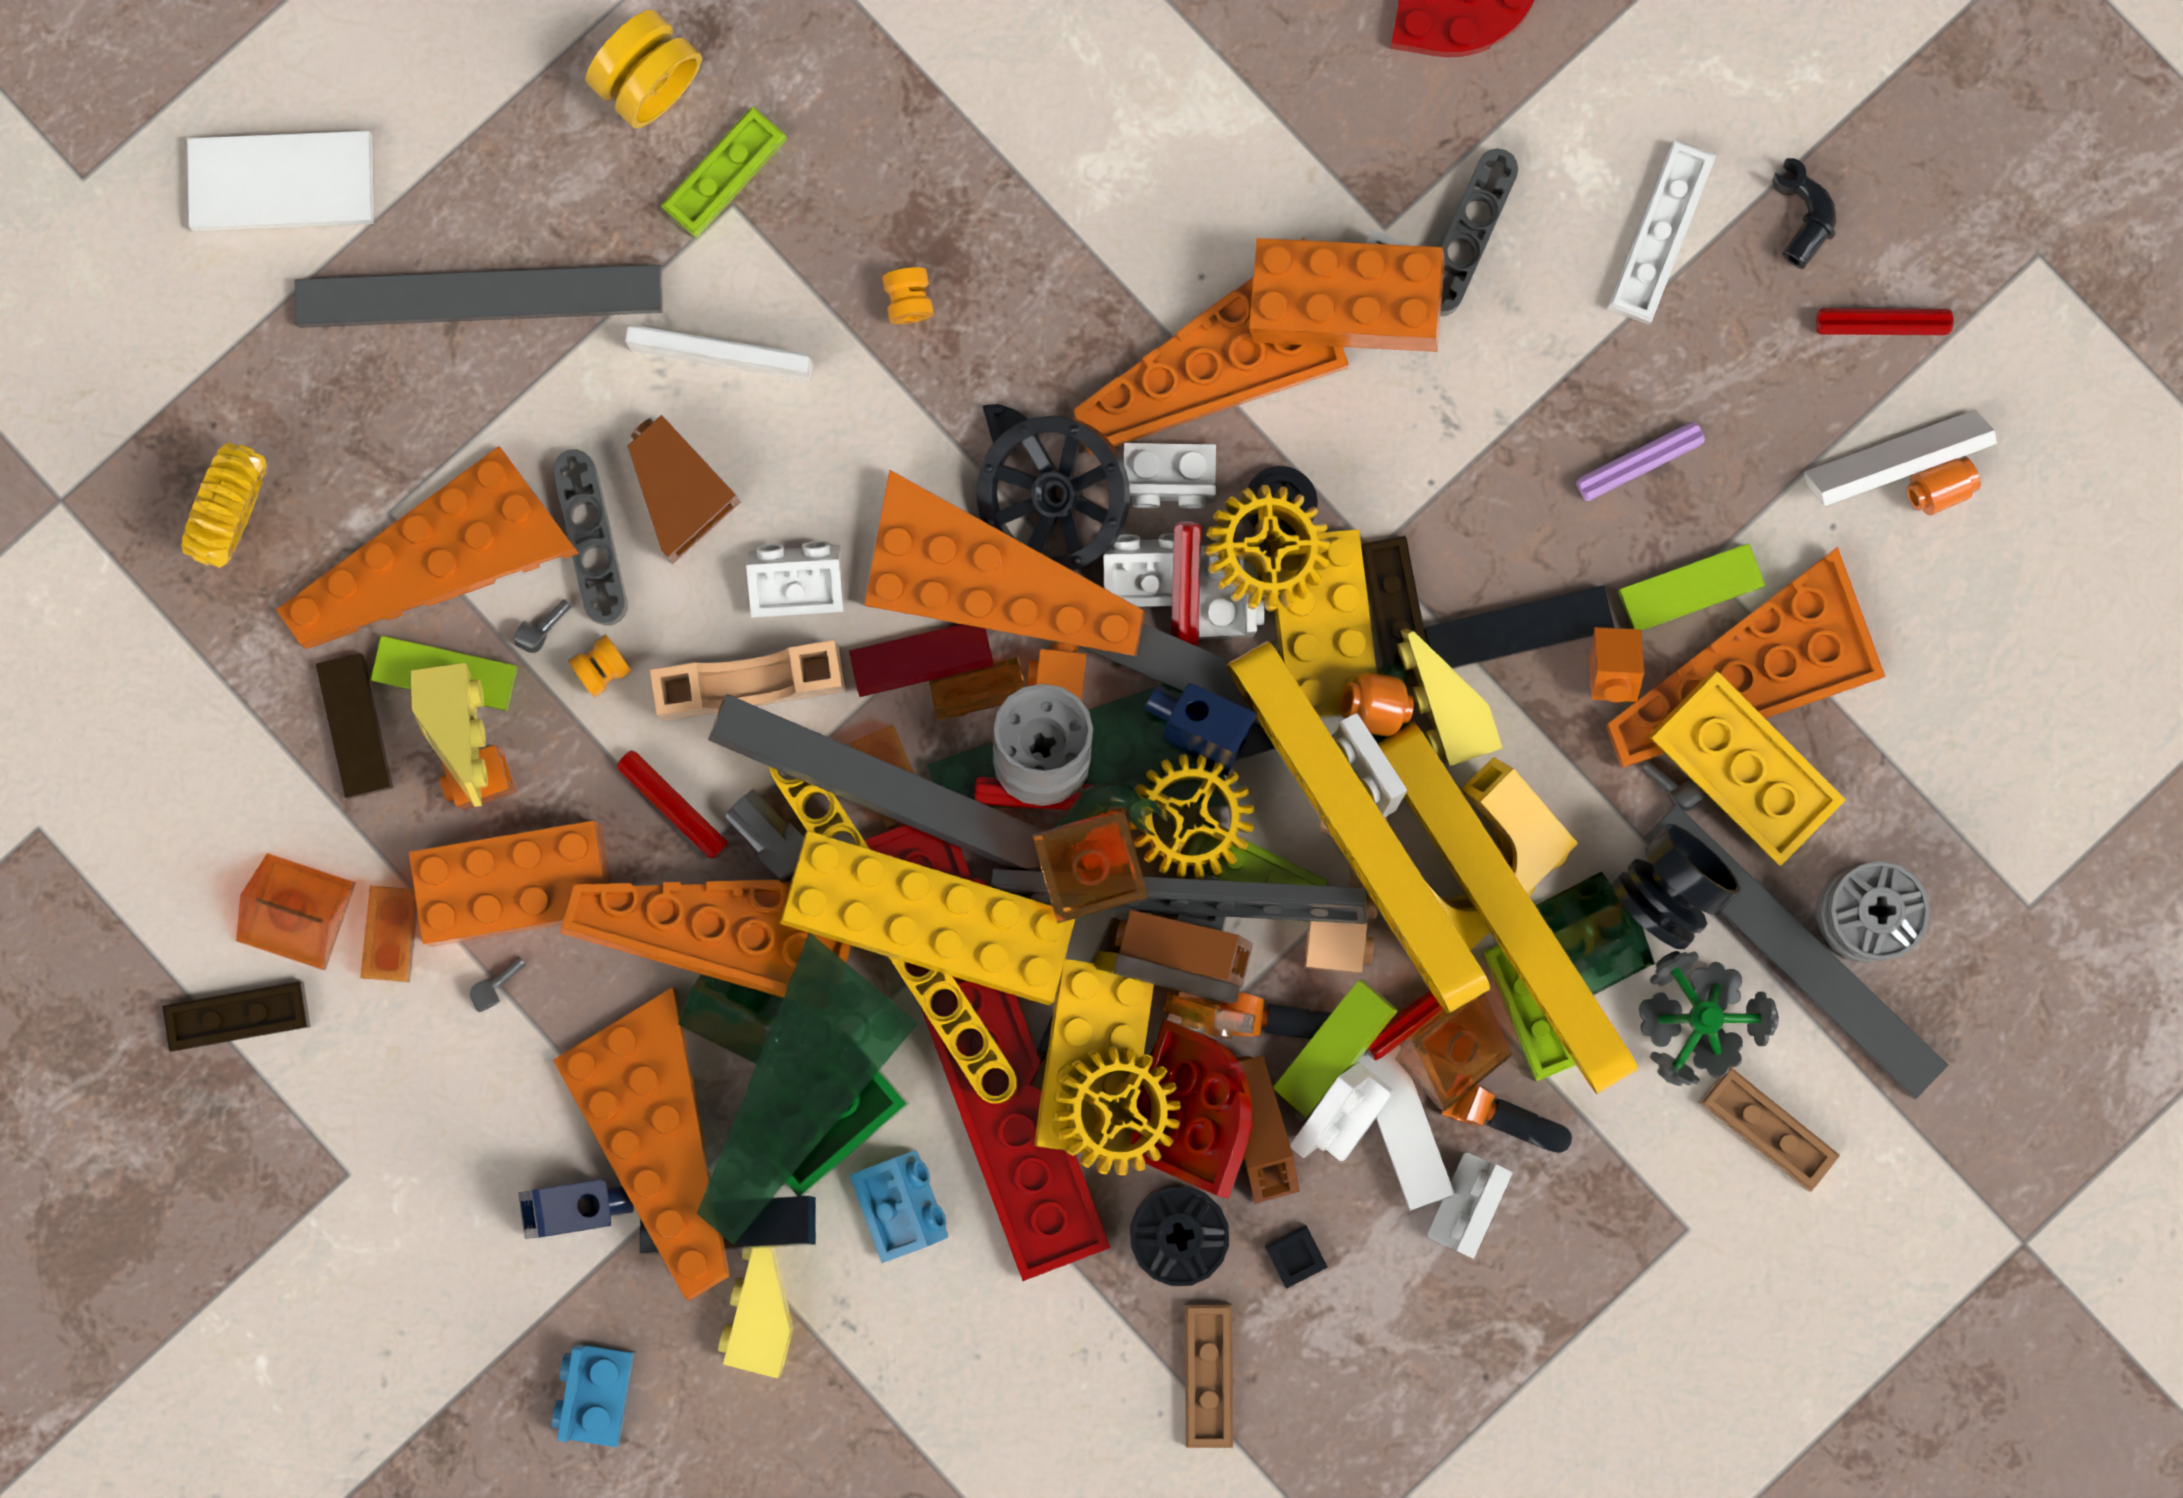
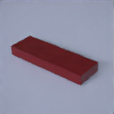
(920, 658)

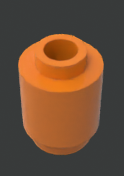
(1943, 485)

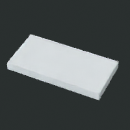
(280, 181)

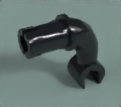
(1819, 220)

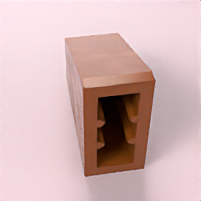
(678, 487)
(1185, 947)
(1268, 1152)

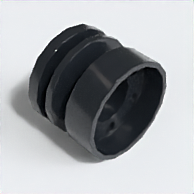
(1676, 886)
(1155, 1220)

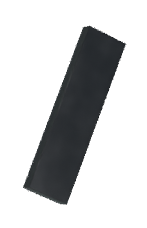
(1520, 628)
(781, 1224)

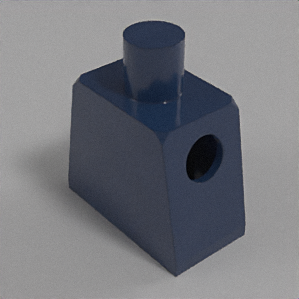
(1220, 727)
(555, 1208)

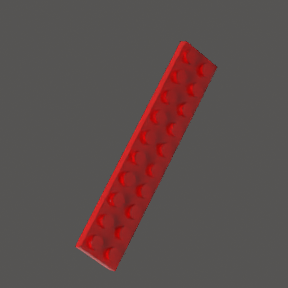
(1033, 1188)

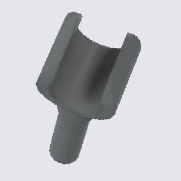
(533, 638)
(1685, 796)
(484, 994)

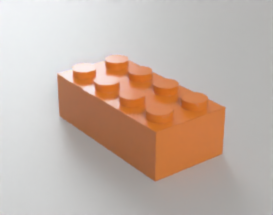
(1347, 294)
(504, 881)

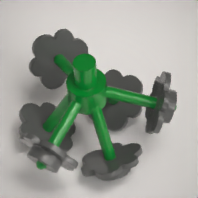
(1709, 998)

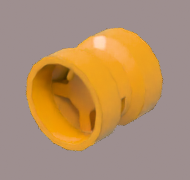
(907, 295)
(608, 659)

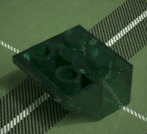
(1597, 933)

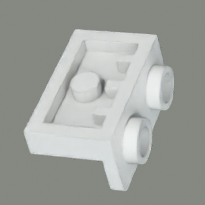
(1171, 474)
(1141, 569)
(795, 579)
(1218, 613)
(1370, 764)
(1343, 1114)
(1467, 1215)

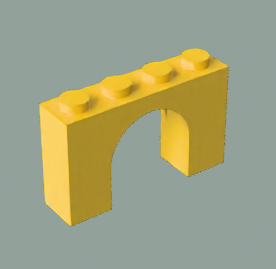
(1525, 835)

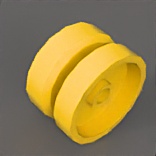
(643, 68)

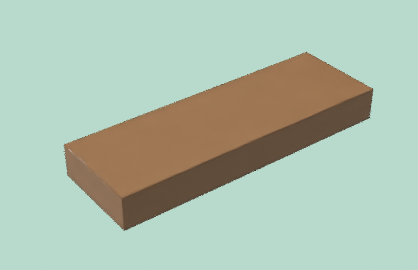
(1769, 1129)
(1208, 1376)

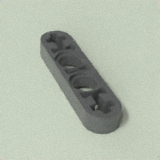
(1472, 233)
(594, 536)

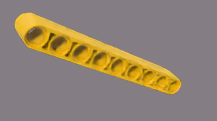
(1358, 827)
(1508, 911)
(924, 987)

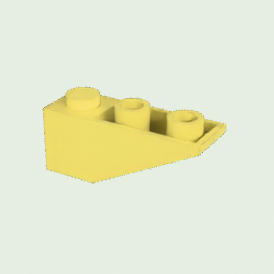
(446, 712)
(1457, 713)
(762, 1319)

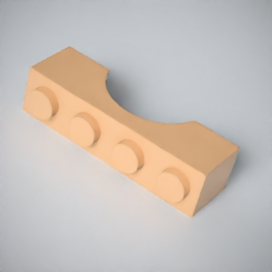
(761, 681)
(1340, 945)

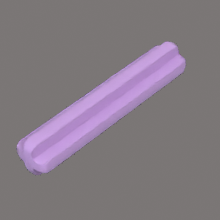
(1640, 461)

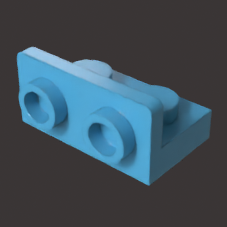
(899, 1206)
(593, 1395)

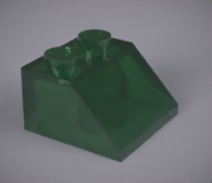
(730, 1015)

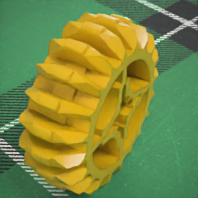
(223, 504)
(1286, 546)
(1209, 781)
(1128, 1091)

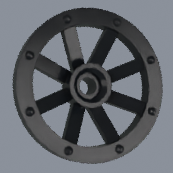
(1044, 487)

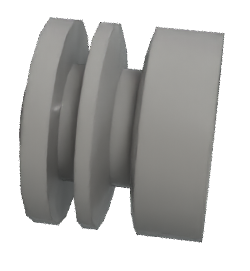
(1049, 722)
(1862, 937)

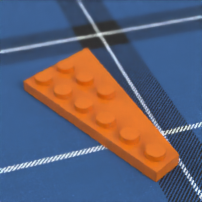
(1203, 372)
(445, 547)
(966, 572)
(1779, 658)
(705, 928)
(647, 1120)

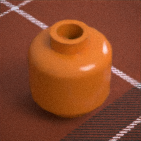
(1378, 701)

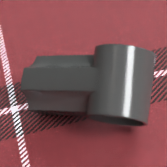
(768, 833)

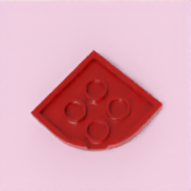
(1455, 26)
(1212, 1114)

